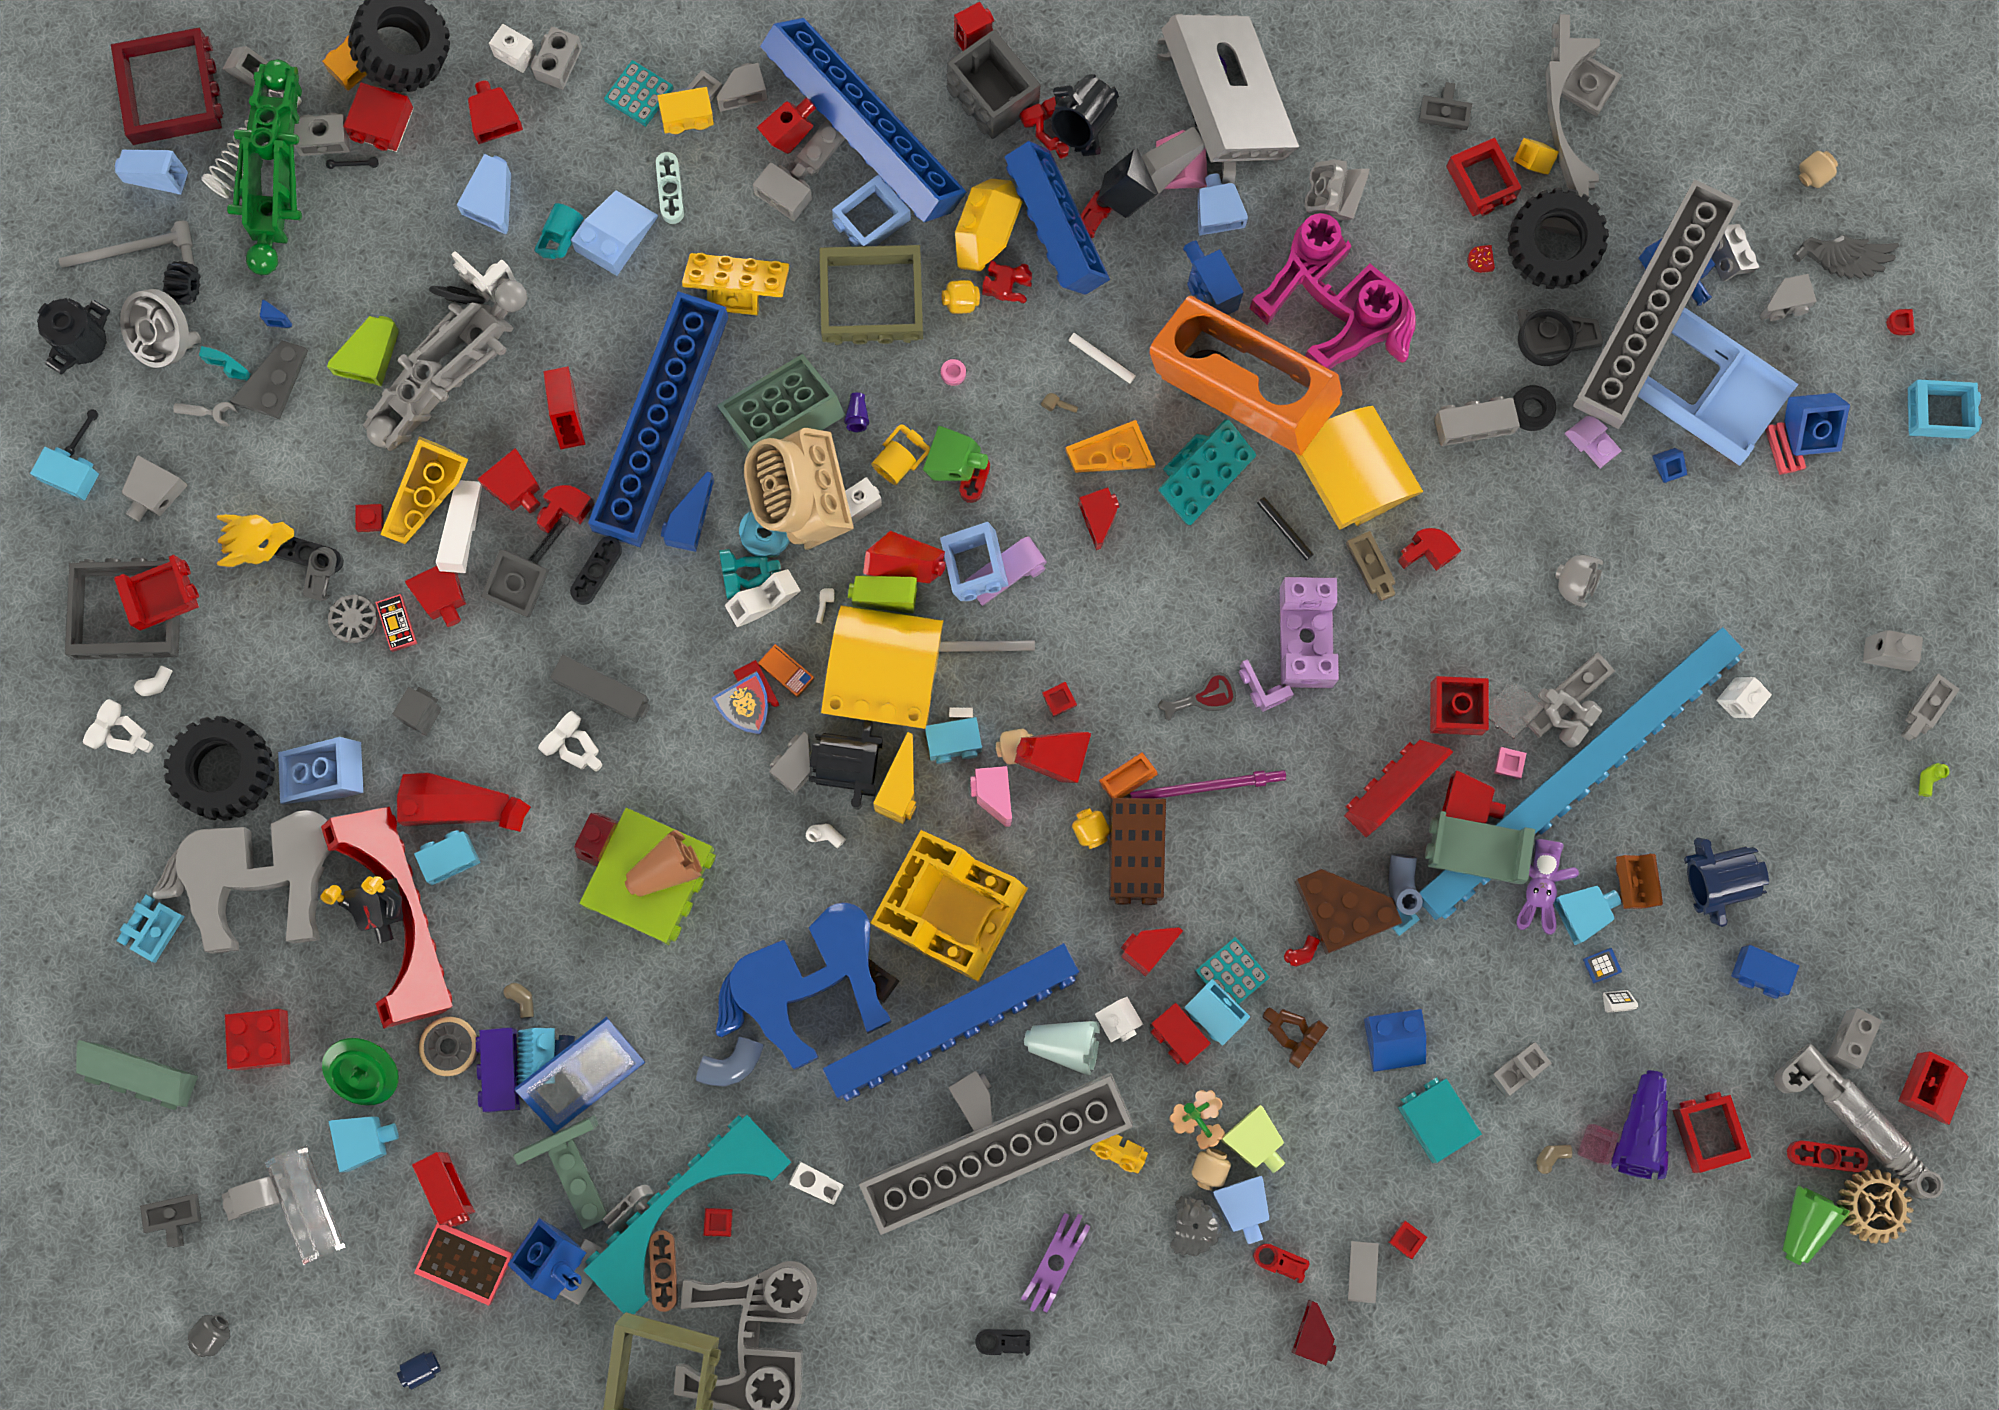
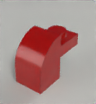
(566, 501)
(1434, 545)

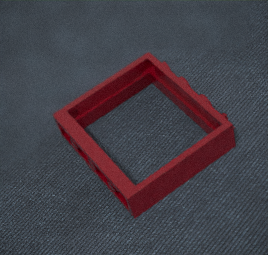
(175, 127)

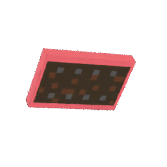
(464, 1263)

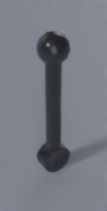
(372, 162)
(92, 415)

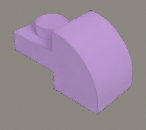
(1591, 437)

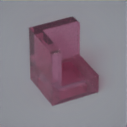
(1598, 1144)

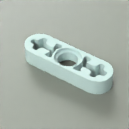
(676, 196)

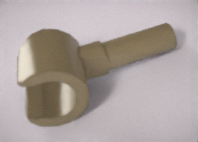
(1052, 400)

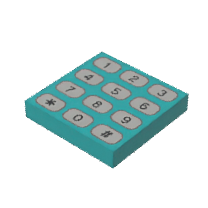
(637, 93)
(1233, 971)

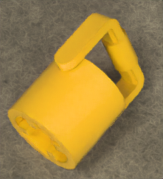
(895, 459)

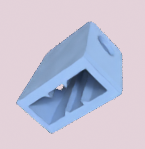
(1219, 207)
(1243, 1207)

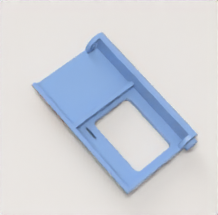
(1737, 400)

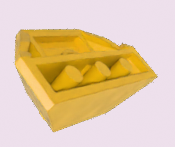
(986, 223)

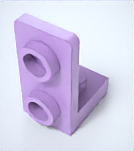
(1275, 695)

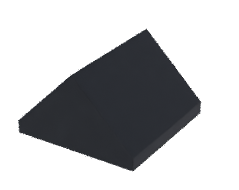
(1127, 185)

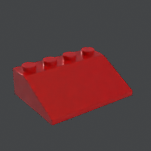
(1396, 785)

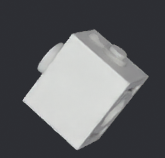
(512, 48)
(862, 507)
(1744, 697)
(1119, 1020)

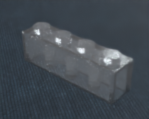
(304, 1204)

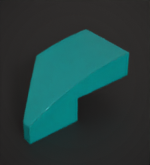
(231, 366)

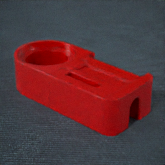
(1094, 214)
(1283, 1262)

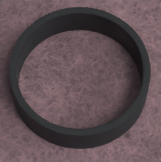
(1561, 317)

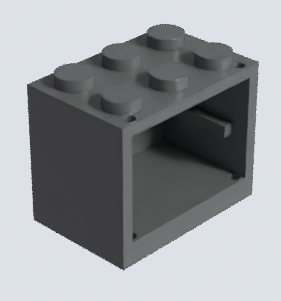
(992, 84)

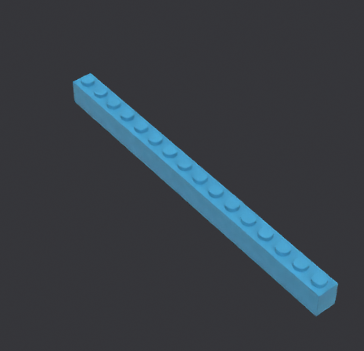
(1596, 758)

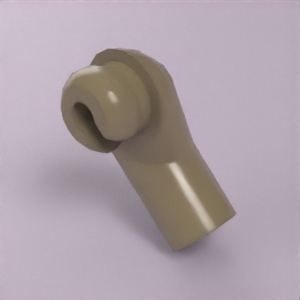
(522, 997)
(1550, 1155)

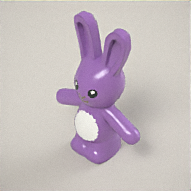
(1542, 889)

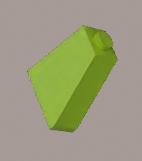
(367, 351)
(884, 593)

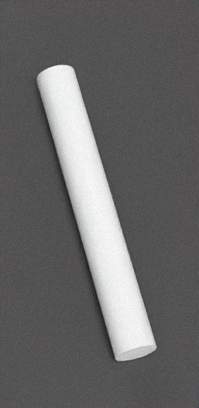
(1102, 358)

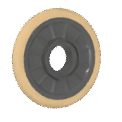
(434, 1036)

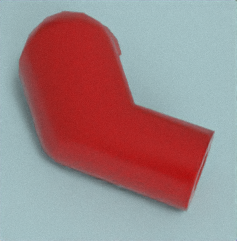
(1302, 955)

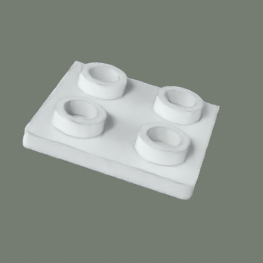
(486, 284)

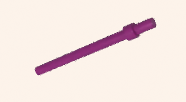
(1258, 779)

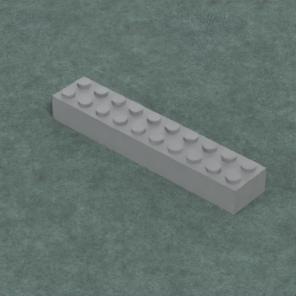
(1656, 304)
(996, 1153)

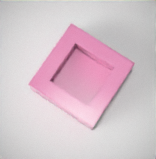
(1510, 763)

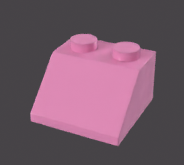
(993, 793)

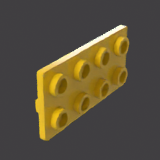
(735, 281)

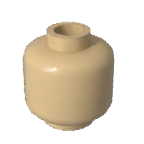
(1818, 169)
(1008, 744)
(1211, 1168)

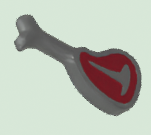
(1216, 695)

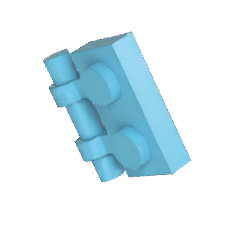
(155, 933)

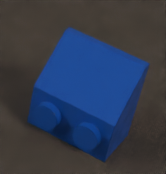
(1816, 423)
(1396, 1040)

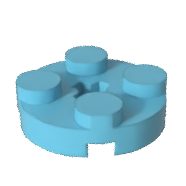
(757, 546)

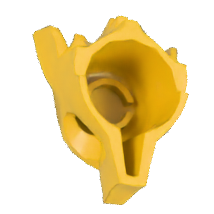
(244, 536)

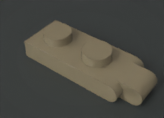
(1372, 565)

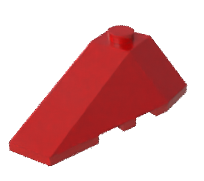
(441, 801)

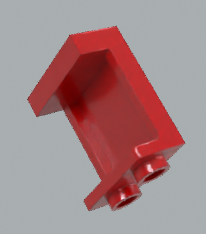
(157, 593)

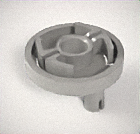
(169, 326)

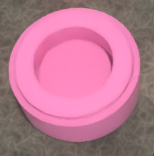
(953, 372)

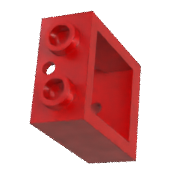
(1473, 155)
(1697, 1162)
(444, 1189)

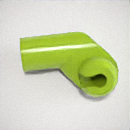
(1931, 775)

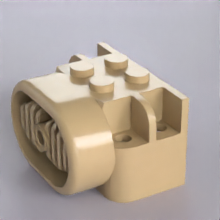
(798, 487)

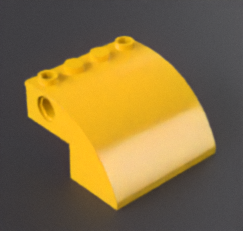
(882, 666)
(949, 905)

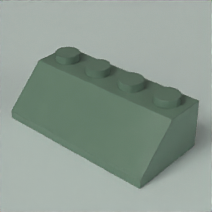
(135, 1074)

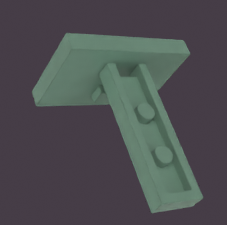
(571, 1169)

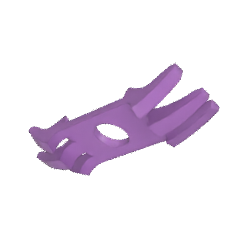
(1052, 1279)

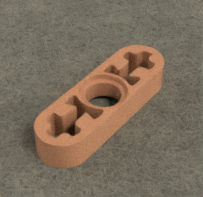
(671, 1291)

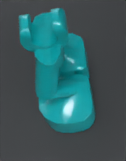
(731, 579)

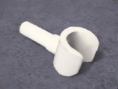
(826, 596)

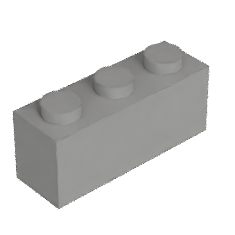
(1476, 421)

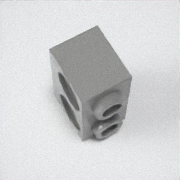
(562, 59)

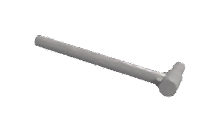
(179, 236)

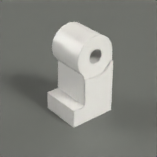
(815, 1183)

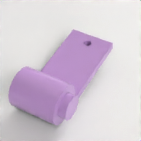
(1019, 561)

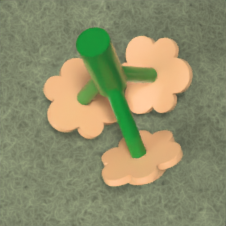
(1188, 1117)

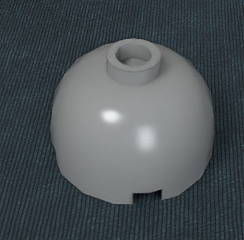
(1579, 578)

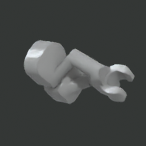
(1584, 715)

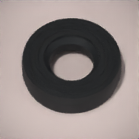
(1547, 402)

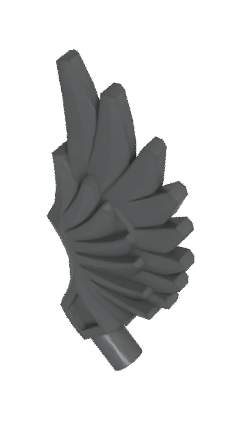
(1847, 255)

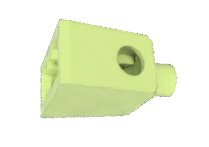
(1256, 1140)

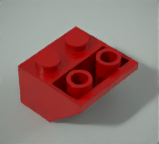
(1934, 1086)

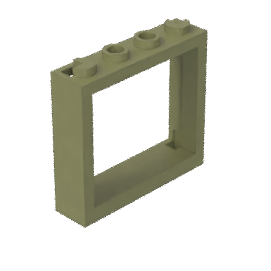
(870, 256)
(666, 1333)

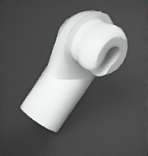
(153, 685)
(825, 832)

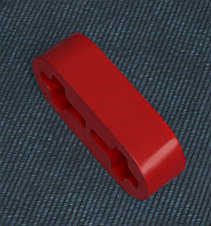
(979, 485)

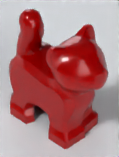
(1005, 277)

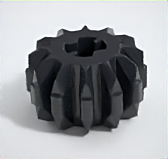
(182, 282)

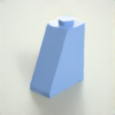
(152, 169)
(488, 194)

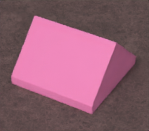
(1193, 175)

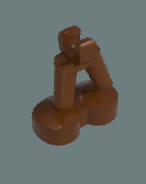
(1300, 1049)

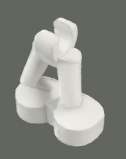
(108, 717)
(556, 742)

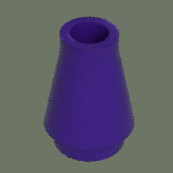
(857, 415)

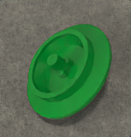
(360, 1071)

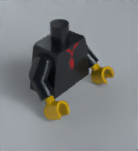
(372, 905)

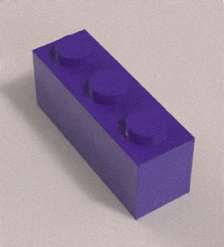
(498, 1070)

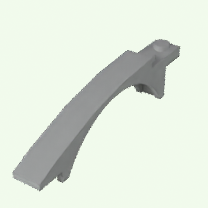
(1565, 59)

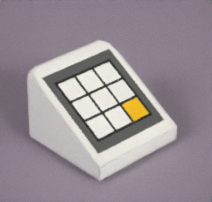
(1619, 1001)

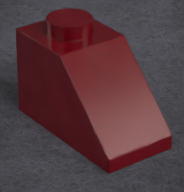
(1314, 1336)

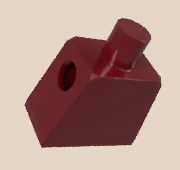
(594, 838)

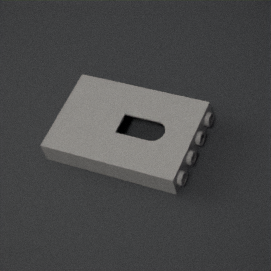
(1232, 120)

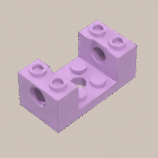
(1308, 606)

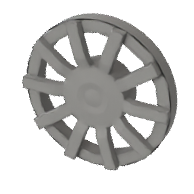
(352, 618)

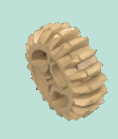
(1890, 1191)

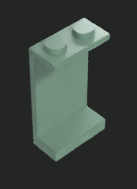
(1480, 849)

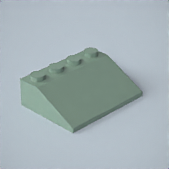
(782, 404)

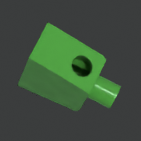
(953, 456)

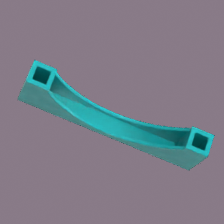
(621, 1265)

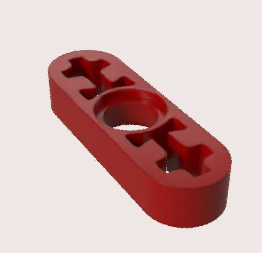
(1846, 1152)

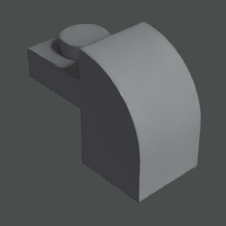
(249, 1198)

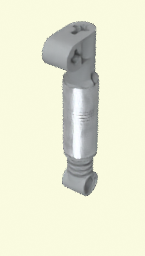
(1861, 1115)

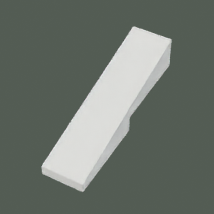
(458, 527)

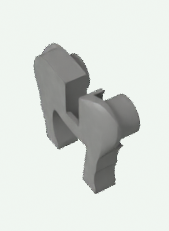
(222, 860)
(767, 1375)

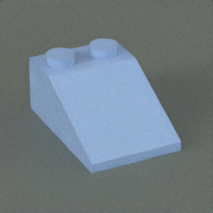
(613, 232)
(321, 771)

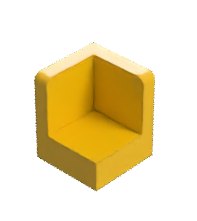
(1536, 156)

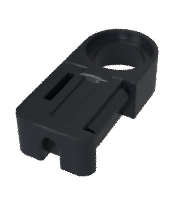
(1007, 1340)

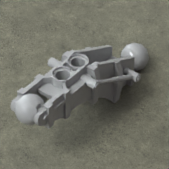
(447, 335)

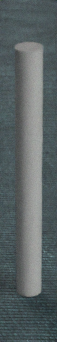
(965, 646)

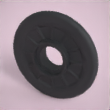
(456, 294)

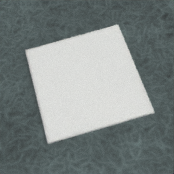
(961, 712)

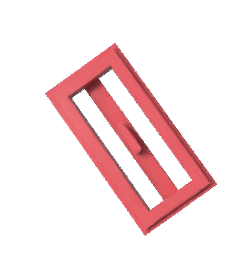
(1770, 431)

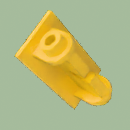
(1130, 1158)

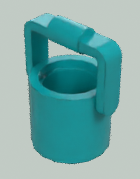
(559, 228)

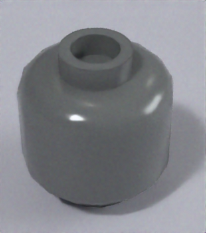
(208, 1335)

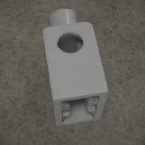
(150, 489)
(1897, 650)

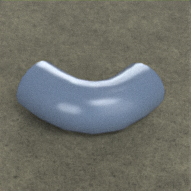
(1402, 883)
(732, 1069)

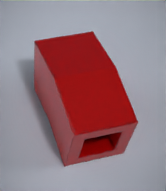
(514, 814)

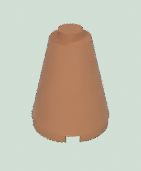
(664, 866)

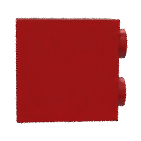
(378, 117)

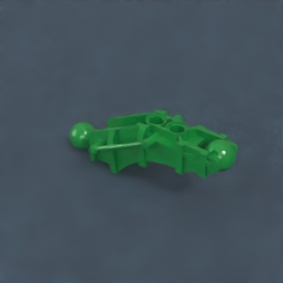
(265, 229)

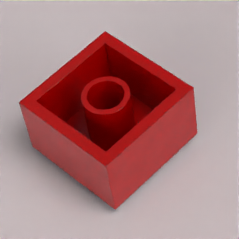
(1459, 705)
(257, 1039)

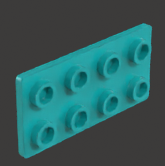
(1205, 470)

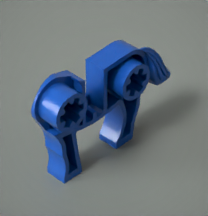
(771, 980)

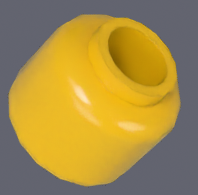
(960, 297)
(1091, 828)

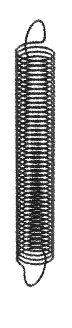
(545, 540)

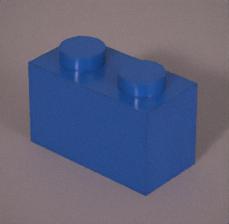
(1764, 971)

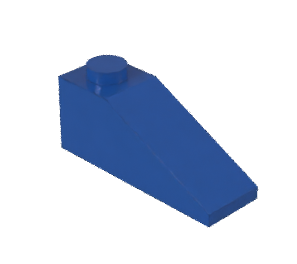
(687, 518)

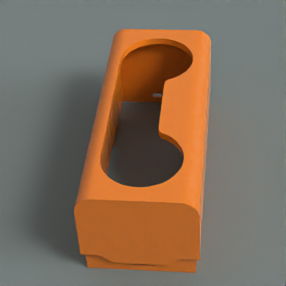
(1235, 389)

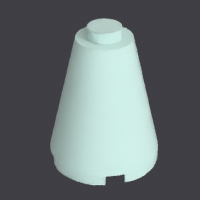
(1066, 1044)

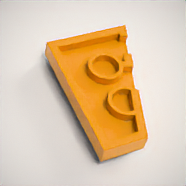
(1112, 450)

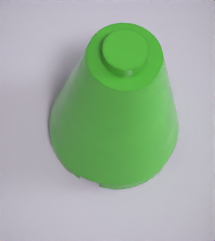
(1810, 1224)

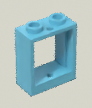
(1918, 408)

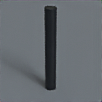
(1283, 526)

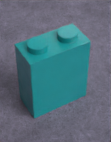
(1438, 1119)

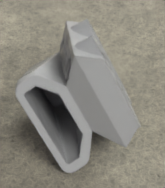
(1335, 189)

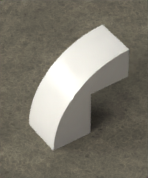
(761, 600)

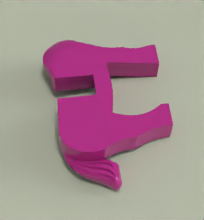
(1369, 304)

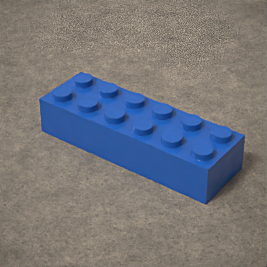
(1056, 218)

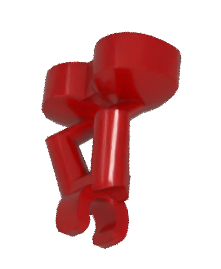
(1036, 116)

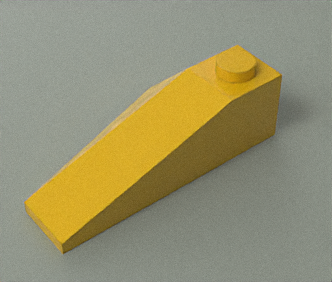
(425, 484)

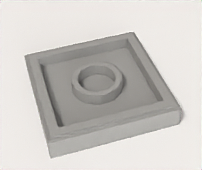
(1590, 86)

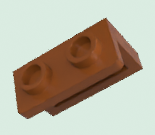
(1639, 881)

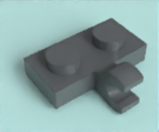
(1445, 110)
(171, 1215)

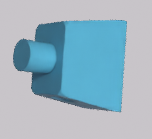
(1586, 911)
(360, 1141)

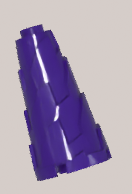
(1644, 1134)

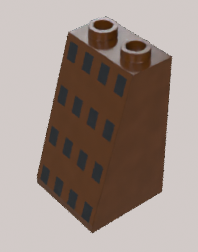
(1137, 850)

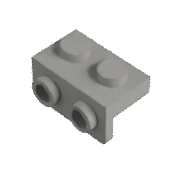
(1734, 254)

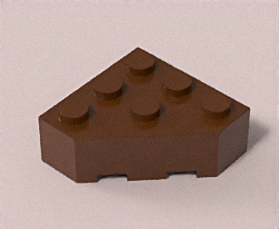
(1344, 910)

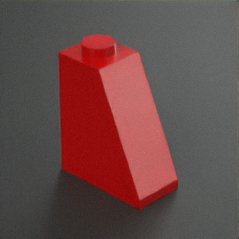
(563, 407)
(904, 557)
(1054, 755)

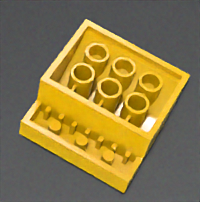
(1358, 468)

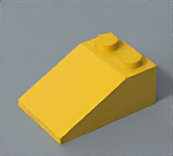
(897, 791)

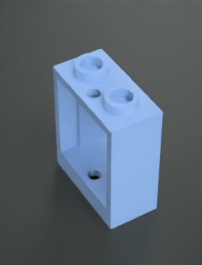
(888, 197)
(966, 540)

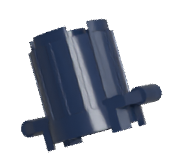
(1724, 878)

